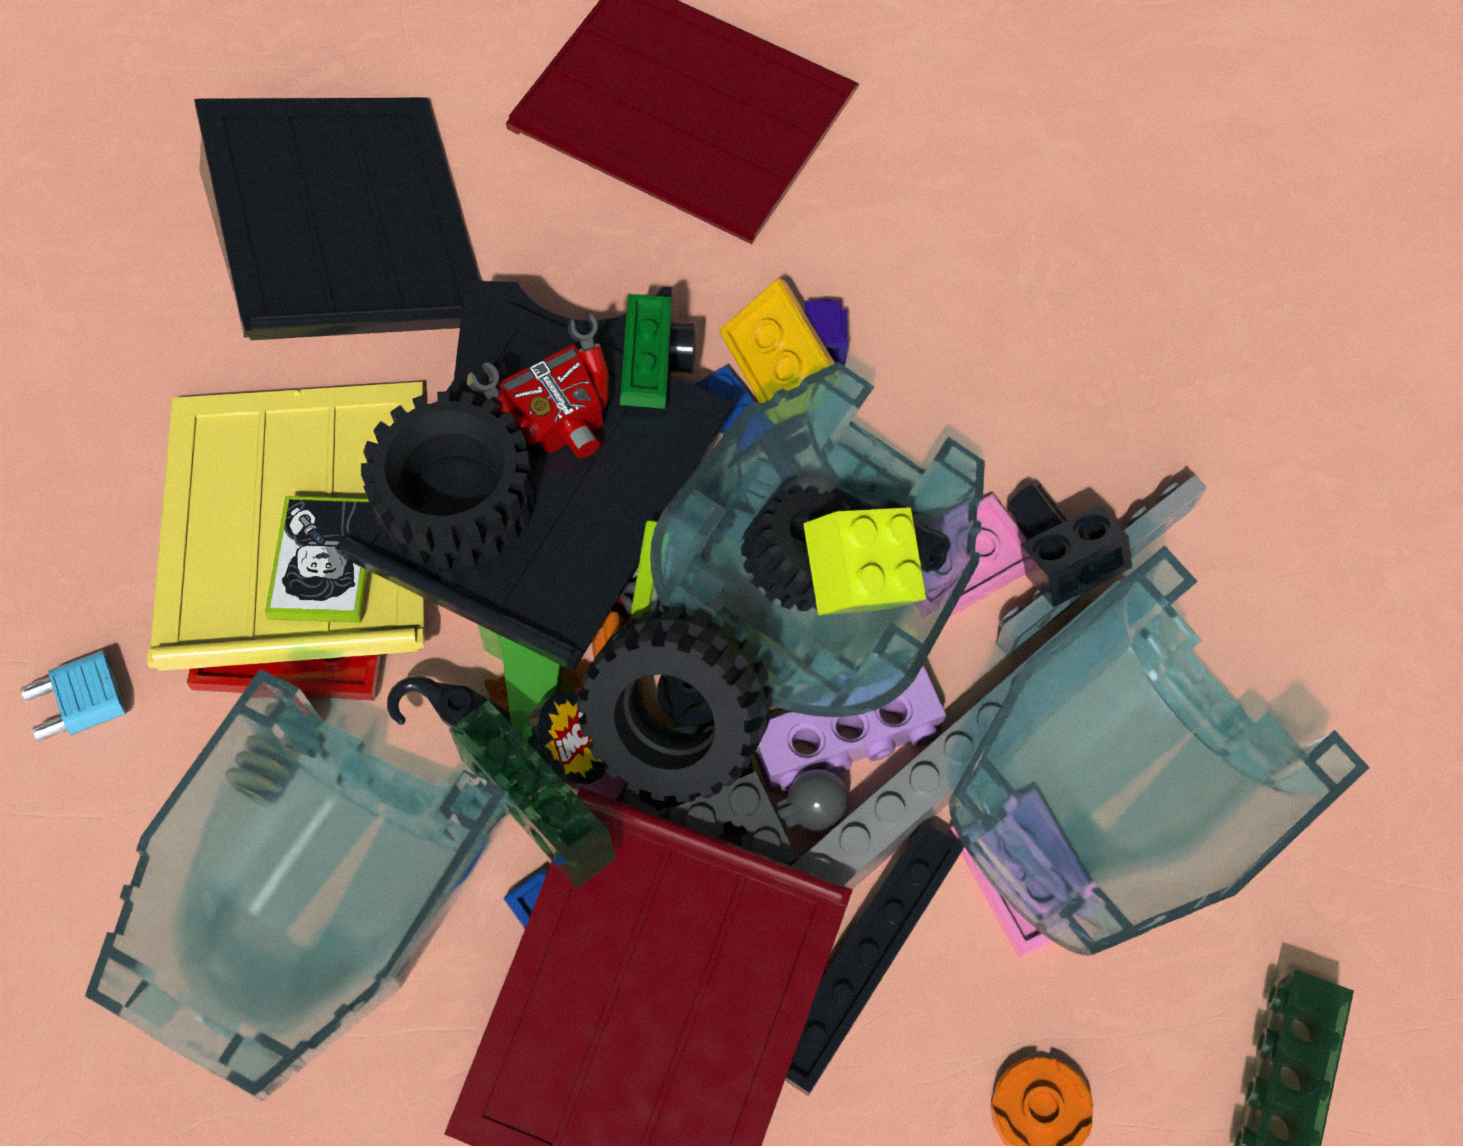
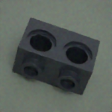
(1076, 555)

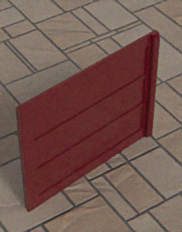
(684, 109)
(652, 996)

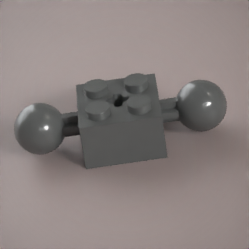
(813, 801)

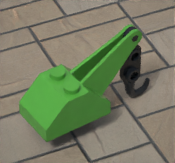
(528, 681)

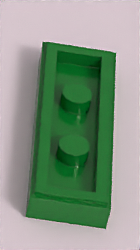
(646, 351)

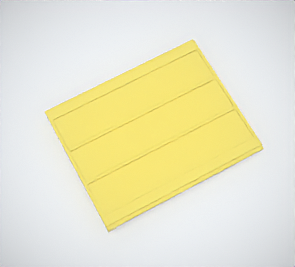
(222, 521)

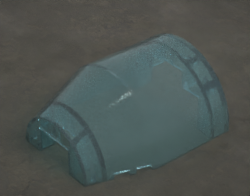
(809, 438)
(1131, 778)
(285, 891)

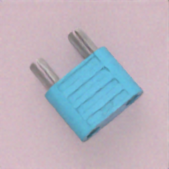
(84, 693)

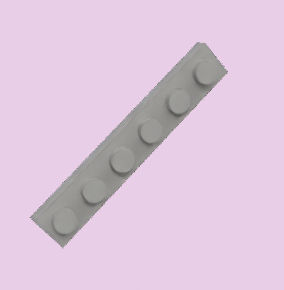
(1144, 528)

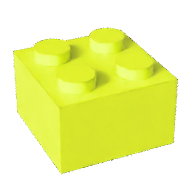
(864, 560)

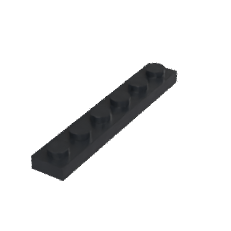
(871, 951)

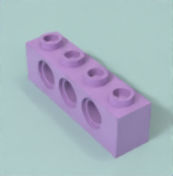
(782, 764)

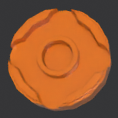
(1042, 1104)

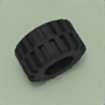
(771, 552)

